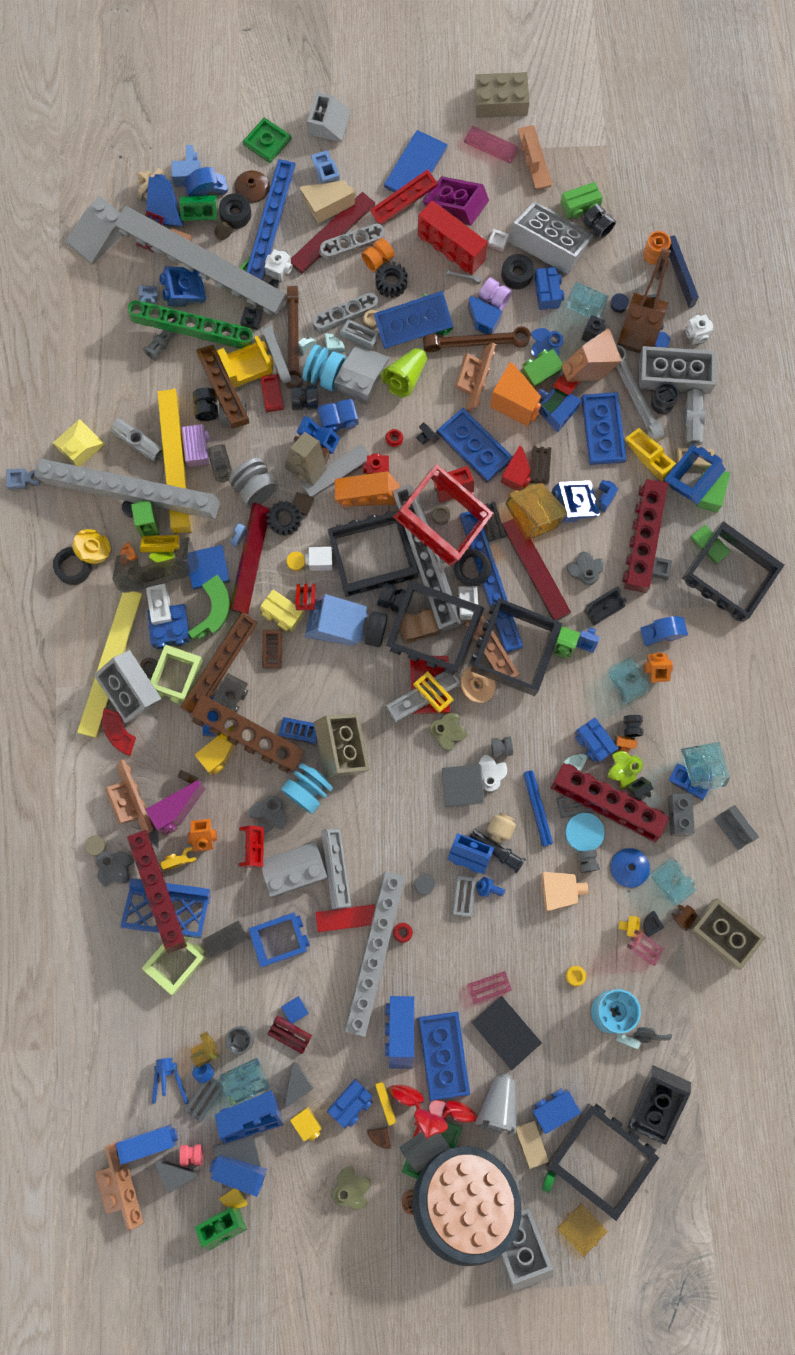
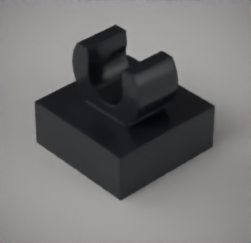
(251, 318)
(427, 434)
(640, 787)

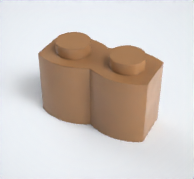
(419, 626)

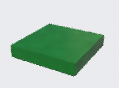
(267, 140)

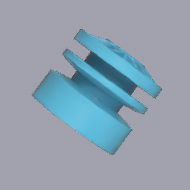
(320, 366)
(307, 788)
(625, 1006)

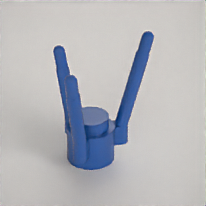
(162, 1069)

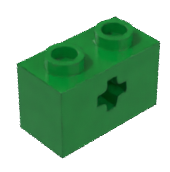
(198, 208)
(220, 1228)

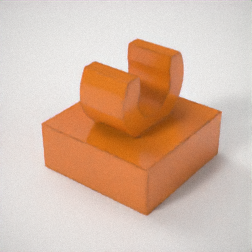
(625, 743)

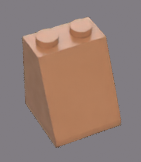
(593, 359)

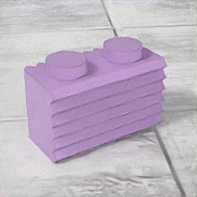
(195, 445)

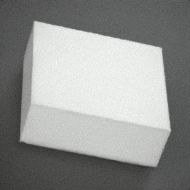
(498, 240)

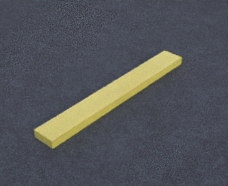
(115, 645)

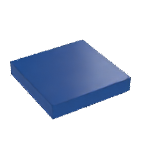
(211, 563)

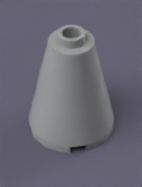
(499, 1107)

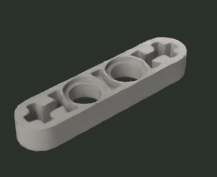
(353, 243)
(344, 310)
(277, 355)

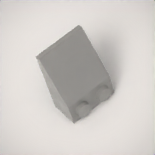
(95, 230)
(360, 374)
(526, 1257)

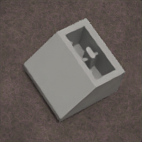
(328, 118)

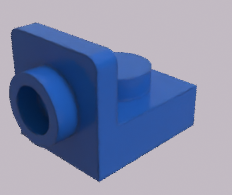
(609, 492)

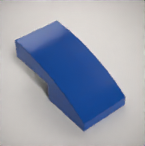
(681, 779)

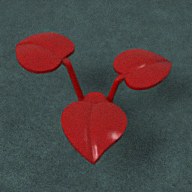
(428, 1122)

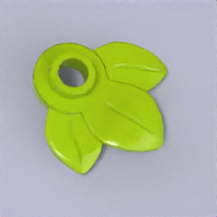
(622, 769)

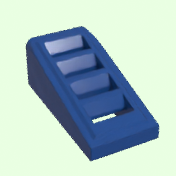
(309, 725)

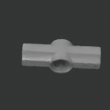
(694, 417)
(128, 434)

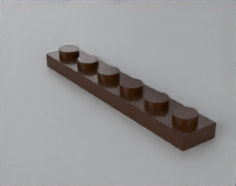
(222, 386)
(220, 661)

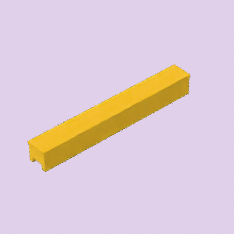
(173, 453)

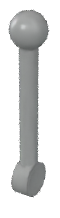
(477, 279)

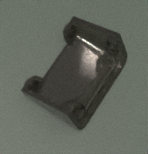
(130, 576)

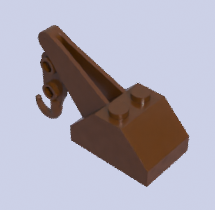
(645, 313)

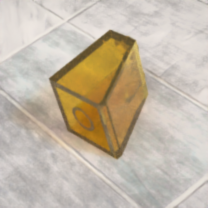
(535, 510)

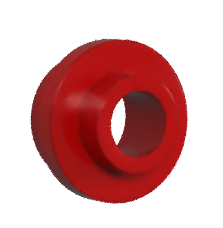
(394, 433)
(397, 928)

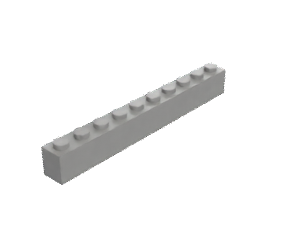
(201, 260)
(127, 488)

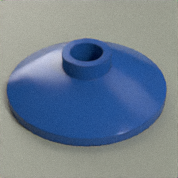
(620, 870)

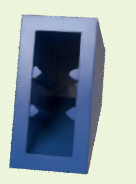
(162, 201)
(146, 1143)
(238, 1174)

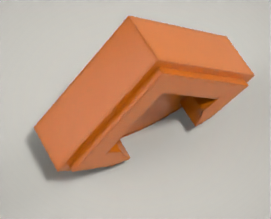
(127, 548)

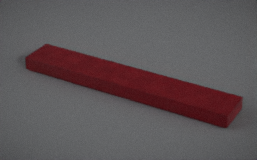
(337, 226)
(249, 559)
(537, 571)

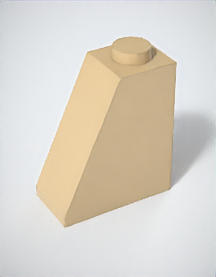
(328, 198)

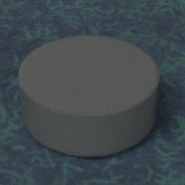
(424, 884)

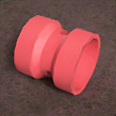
(191, 1155)

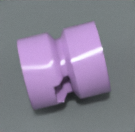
(494, 293)

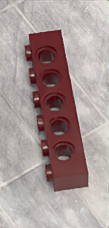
(657, 492)
(633, 821)
(157, 891)

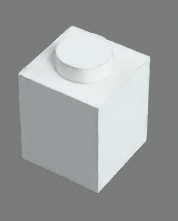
(319, 558)

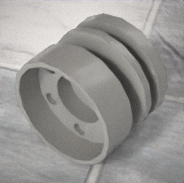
(253, 482)

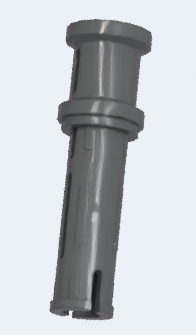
(159, 342)

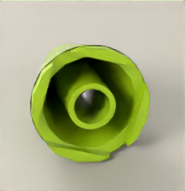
(404, 373)

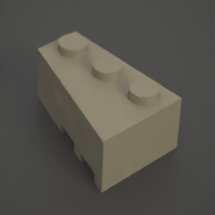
(306, 459)

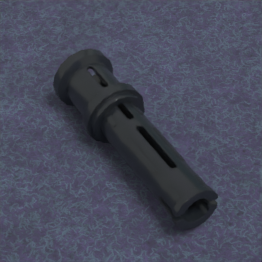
(505, 855)

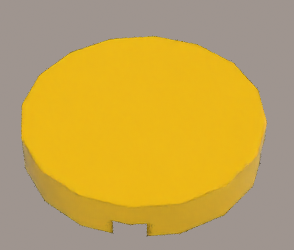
(91, 546)

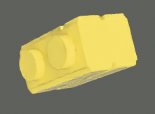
(281, 611)

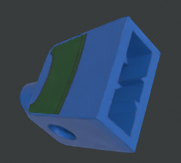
(557, 407)

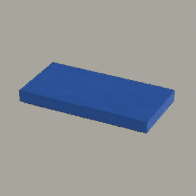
(420, 154)
(413, 320)
(603, 428)
(474, 445)
(444, 1056)

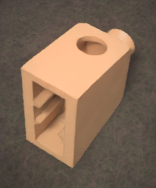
(561, 890)

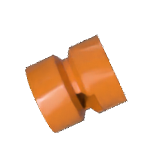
(654, 245)
(376, 255)

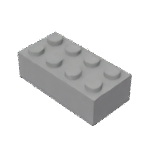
(683, 367)

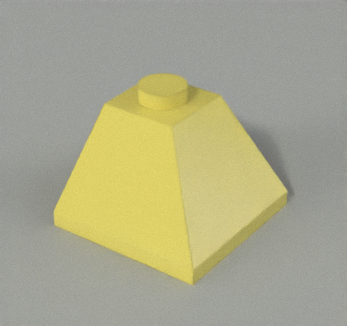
(78, 443)

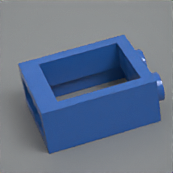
(706, 481)
(259, 947)

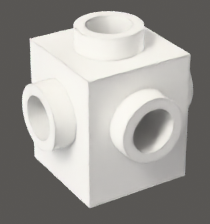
(278, 265)
(698, 329)

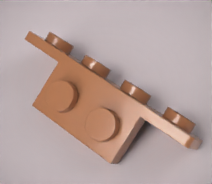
(534, 157)
(473, 375)
(126, 800)
(118, 1189)

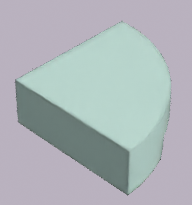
(333, 343)
(306, 345)
(577, 760)
(628, 1041)

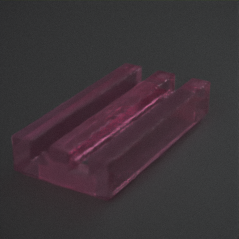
(636, 942)
(473, 992)

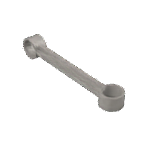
(653, 428)

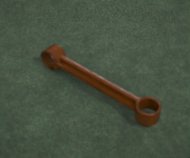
(293, 334)
(434, 342)

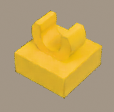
(630, 926)

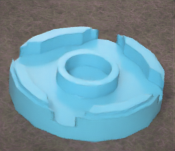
(584, 832)

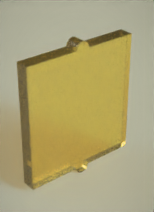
(582, 1230)

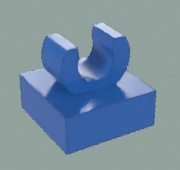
(588, 640)

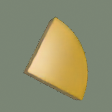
(234, 1198)

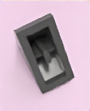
(298, 1085)
(174, 1175)

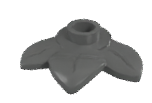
(584, 566)
(267, 817)
(116, 869)
(646, 1034)

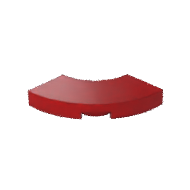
(116, 732)

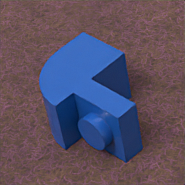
(203, 181)
(325, 436)
(664, 629)

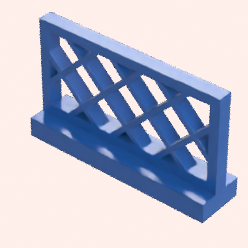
(177, 893)

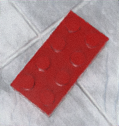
(452, 238)

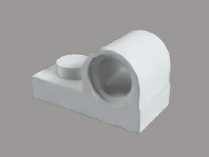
(159, 604)

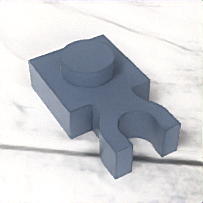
(148, 294)
(20, 478)

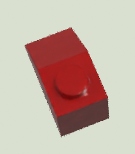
(517, 472)

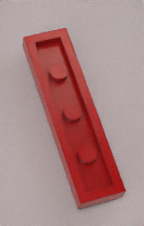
(404, 197)

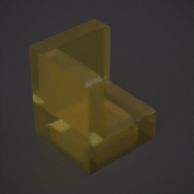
(204, 1052)

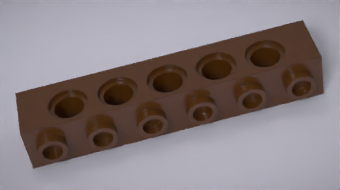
(293, 753)

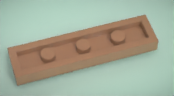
(494, 651)

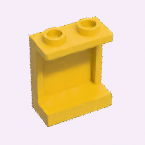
(247, 363)

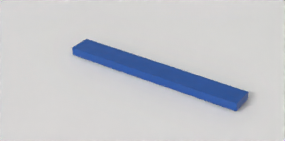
(271, 218)
(493, 586)

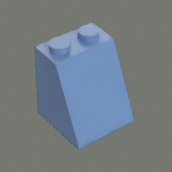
(336, 621)

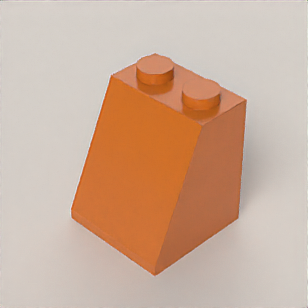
(516, 396)

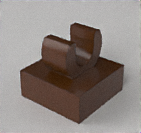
(686, 917)

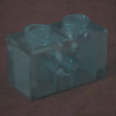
(586, 300)
(628, 690)
(663, 877)
(244, 1081)

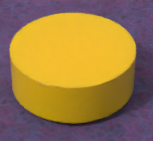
(296, 561)
(575, 976)

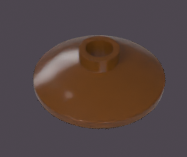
(253, 192)

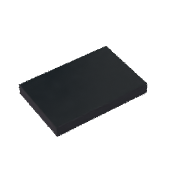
(506, 1032)

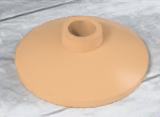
(484, 690)

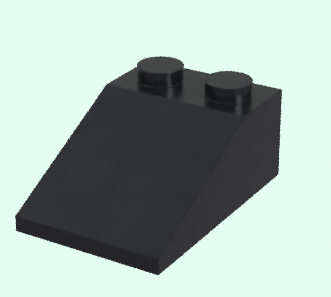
(660, 1104)

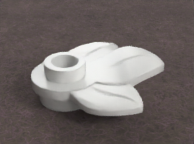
(492, 771)

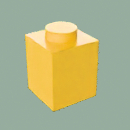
(306, 1124)

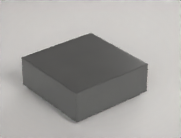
(661, 568)

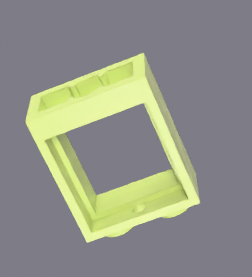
(180, 655)
(162, 980)

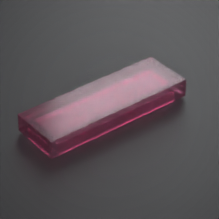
(491, 144)

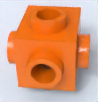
(658, 667)
(202, 835)

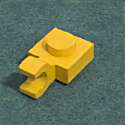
(173, 861)

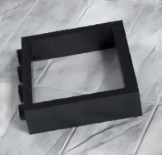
(751, 550)
(376, 582)
(529, 617)
(431, 661)
(630, 1136)

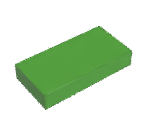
(718, 549)

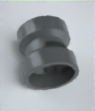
(502, 747)
(588, 861)

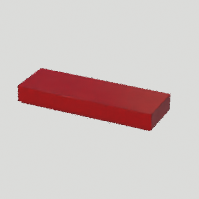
(344, 918)

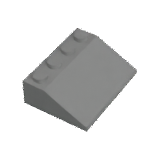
(550, 237)

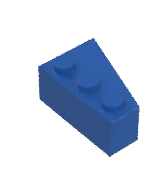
(400, 1032)
(249, 1118)

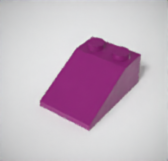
(459, 198)
(173, 809)

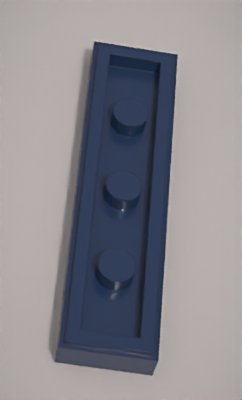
(682, 273)

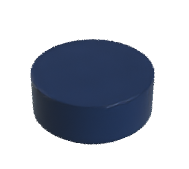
(619, 302)

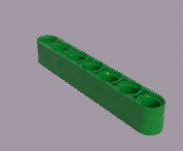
(184, 318)

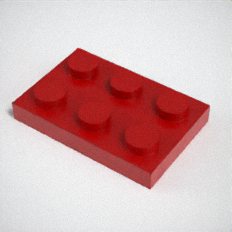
(417, 670)

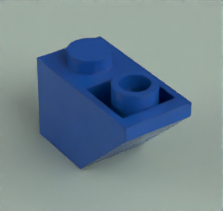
(484, 315)

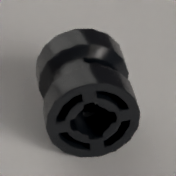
(633, 725)

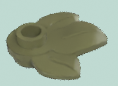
(450, 730)
(353, 1186)

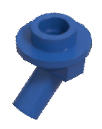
(486, 886)

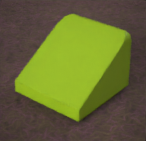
(156, 557)

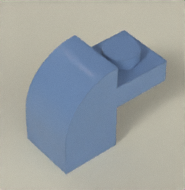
(325, 167)
(182, 169)

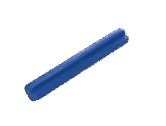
(538, 809)

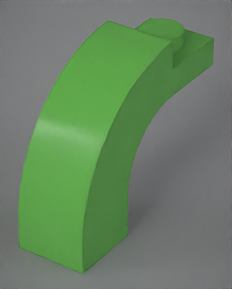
(220, 609)

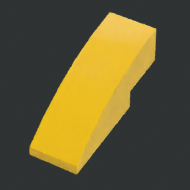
(650, 454)

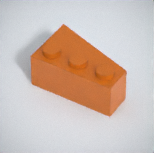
(366, 490)

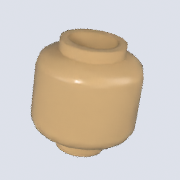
(501, 827)

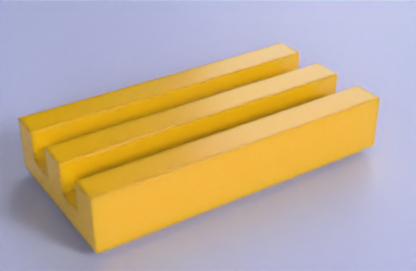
(159, 543)
(443, 704)
(385, 1103)

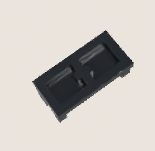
(605, 606)

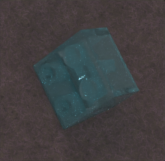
(706, 766)

